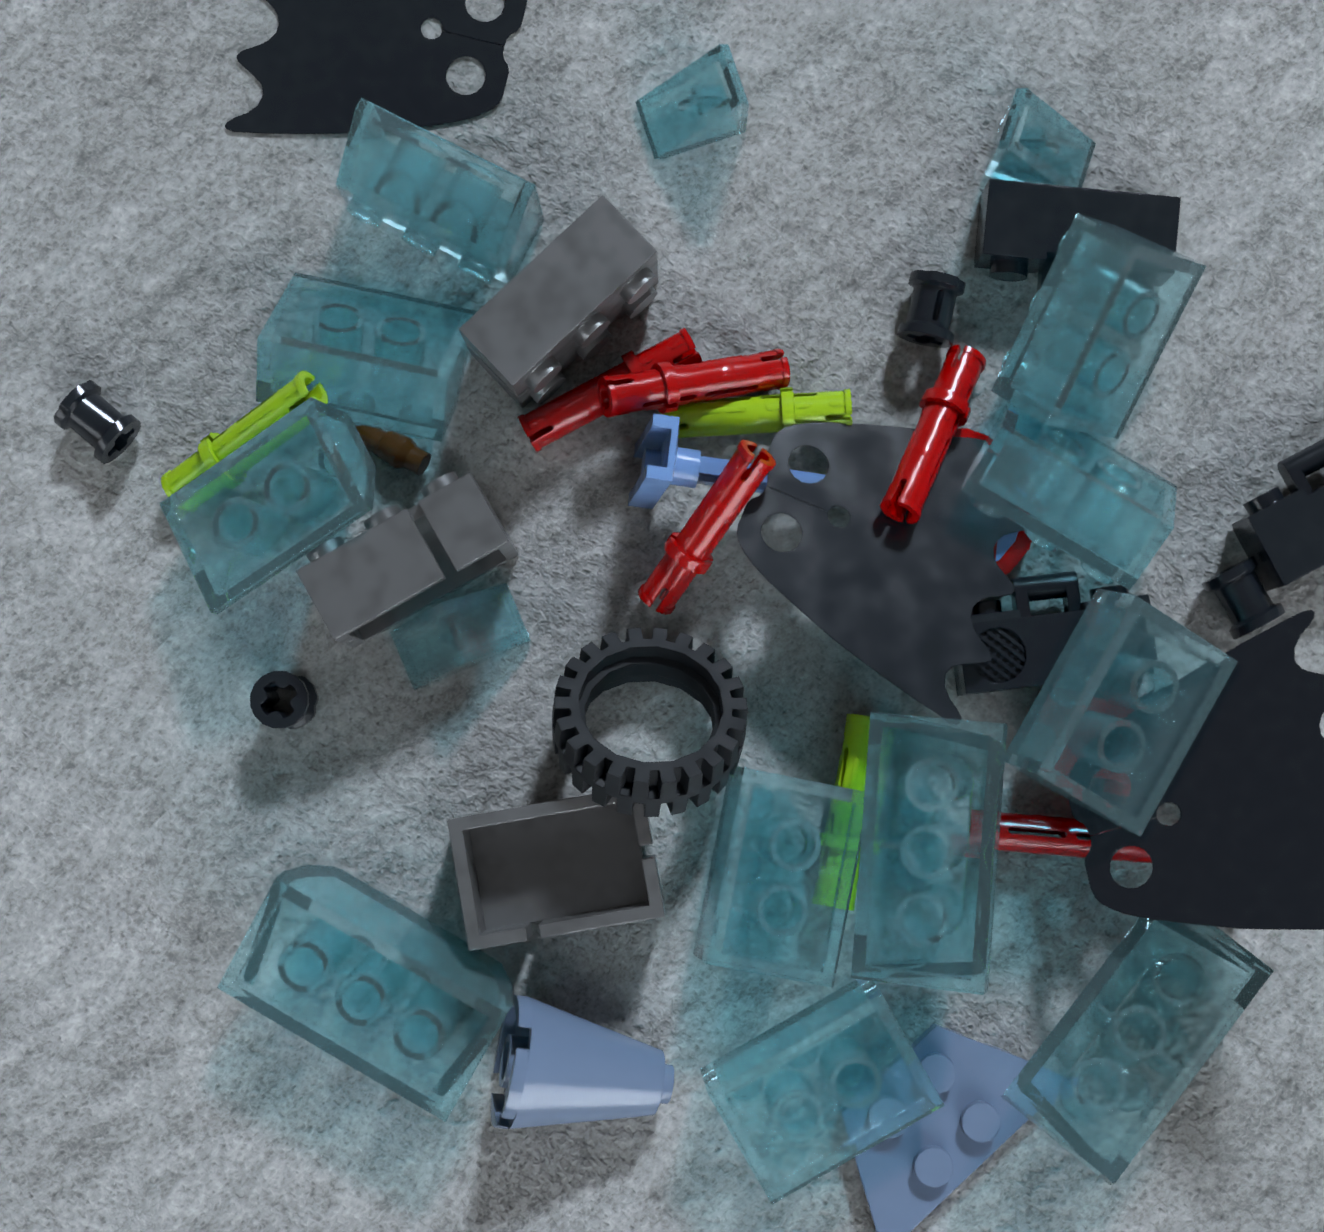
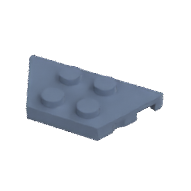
(933, 1156)

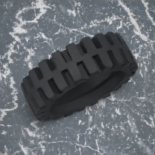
(631, 779)

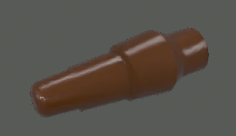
(395, 449)

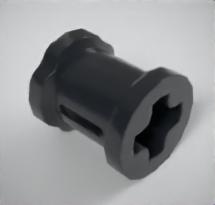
(931, 308)
(97, 421)
(1243, 597)
(264, 697)

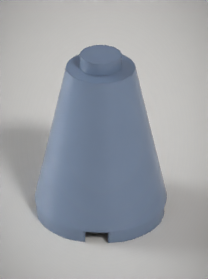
(572, 1070)

